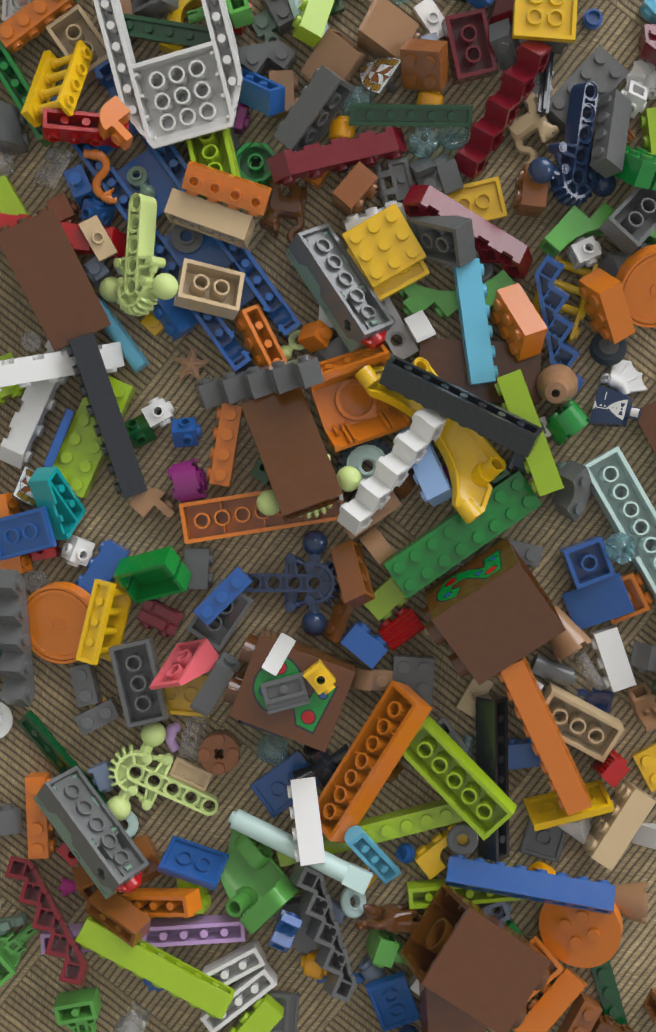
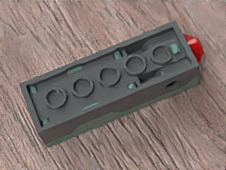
(339, 287)
(92, 833)

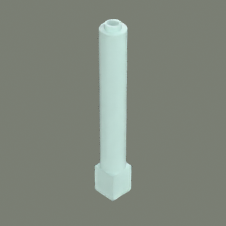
(282, 841)

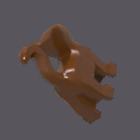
(285, 207)
(389, 917)

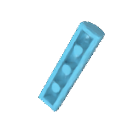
(129, 348)
(371, 854)

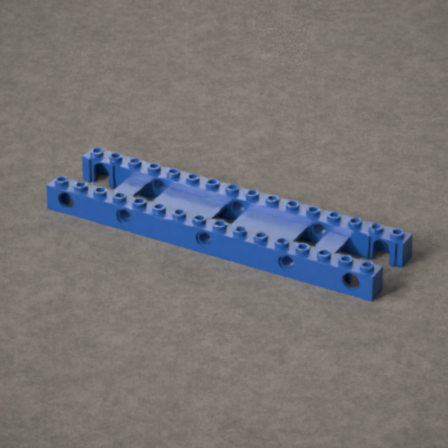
(167, 171)

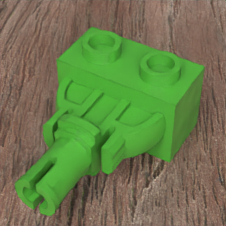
(238, 10)
(383, 948)
(10, 953)
(78, 1009)

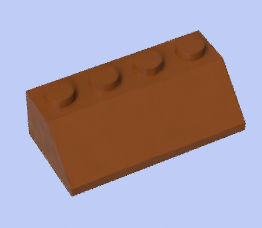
(86, 886)

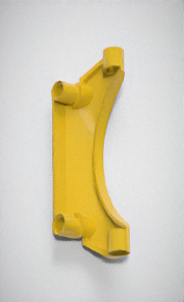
(468, 456)

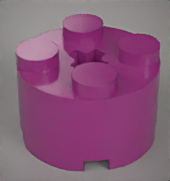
(188, 481)

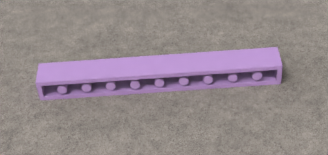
(181, 931)

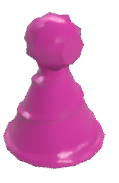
(67, 887)

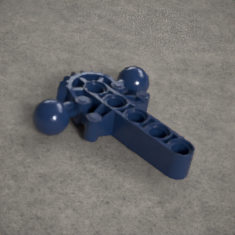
(573, 176)
(314, 621)

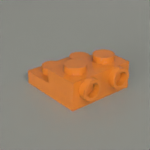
(640, 599)

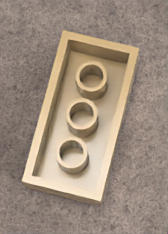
(583, 723)
(616, 829)

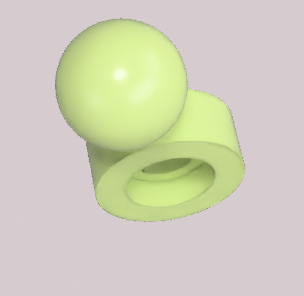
(287, 349)

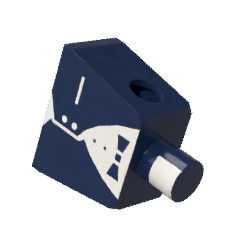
(612, 409)

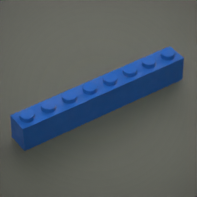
(530, 885)

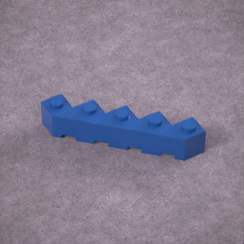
(551, 301)

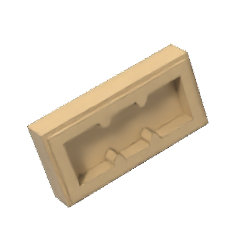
(97, 238)
(468, 698)
(190, 774)

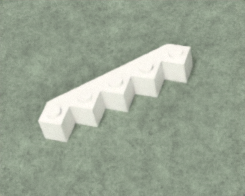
(52, 366)
(28, 421)
(391, 470)

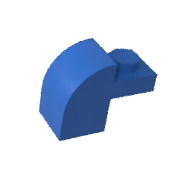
(284, 931)

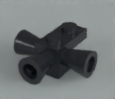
(322, 763)

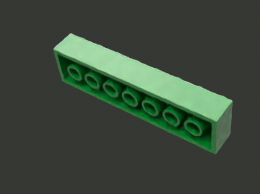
(455, 540)

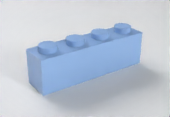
(431, 477)

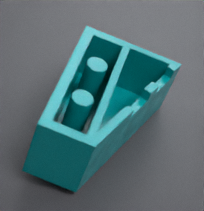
(62, 504)

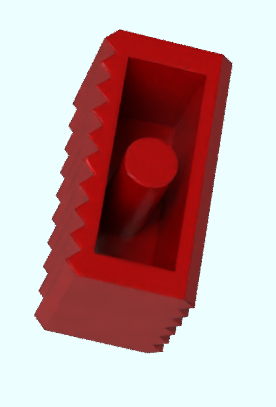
(400, 628)
(612, 769)

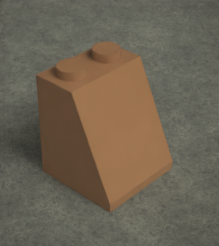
(386, 30)
(337, 54)

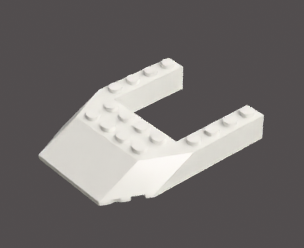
(177, 92)

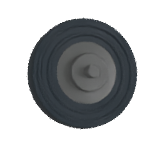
(606, 352)

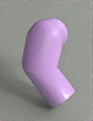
(171, 732)

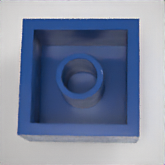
(587, 562)
(363, 643)

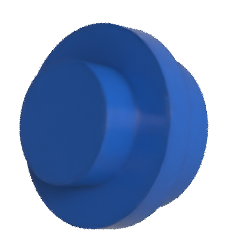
(592, 19)
(405, 853)

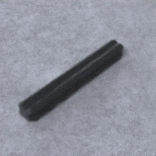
(545, 88)

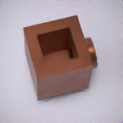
(63, 208)

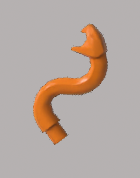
(103, 158)

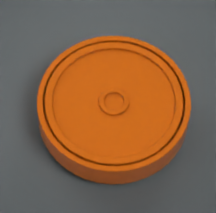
(639, 285)
(57, 620)
(580, 935)

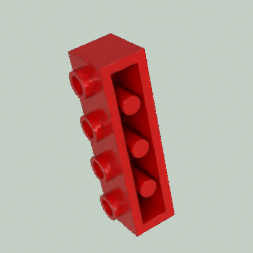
(74, 129)

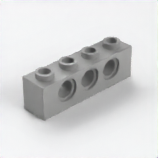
(398, 329)

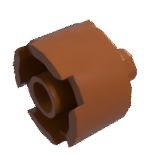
(219, 763)

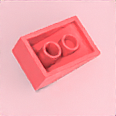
(186, 663)

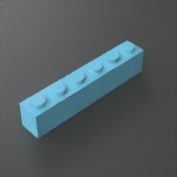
(474, 323)

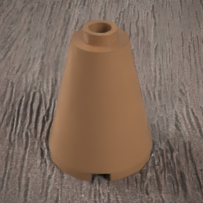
(560, 378)
(570, 640)
(632, 900)

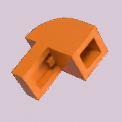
(111, 121)

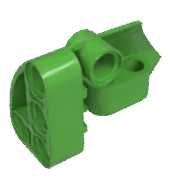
(254, 882)

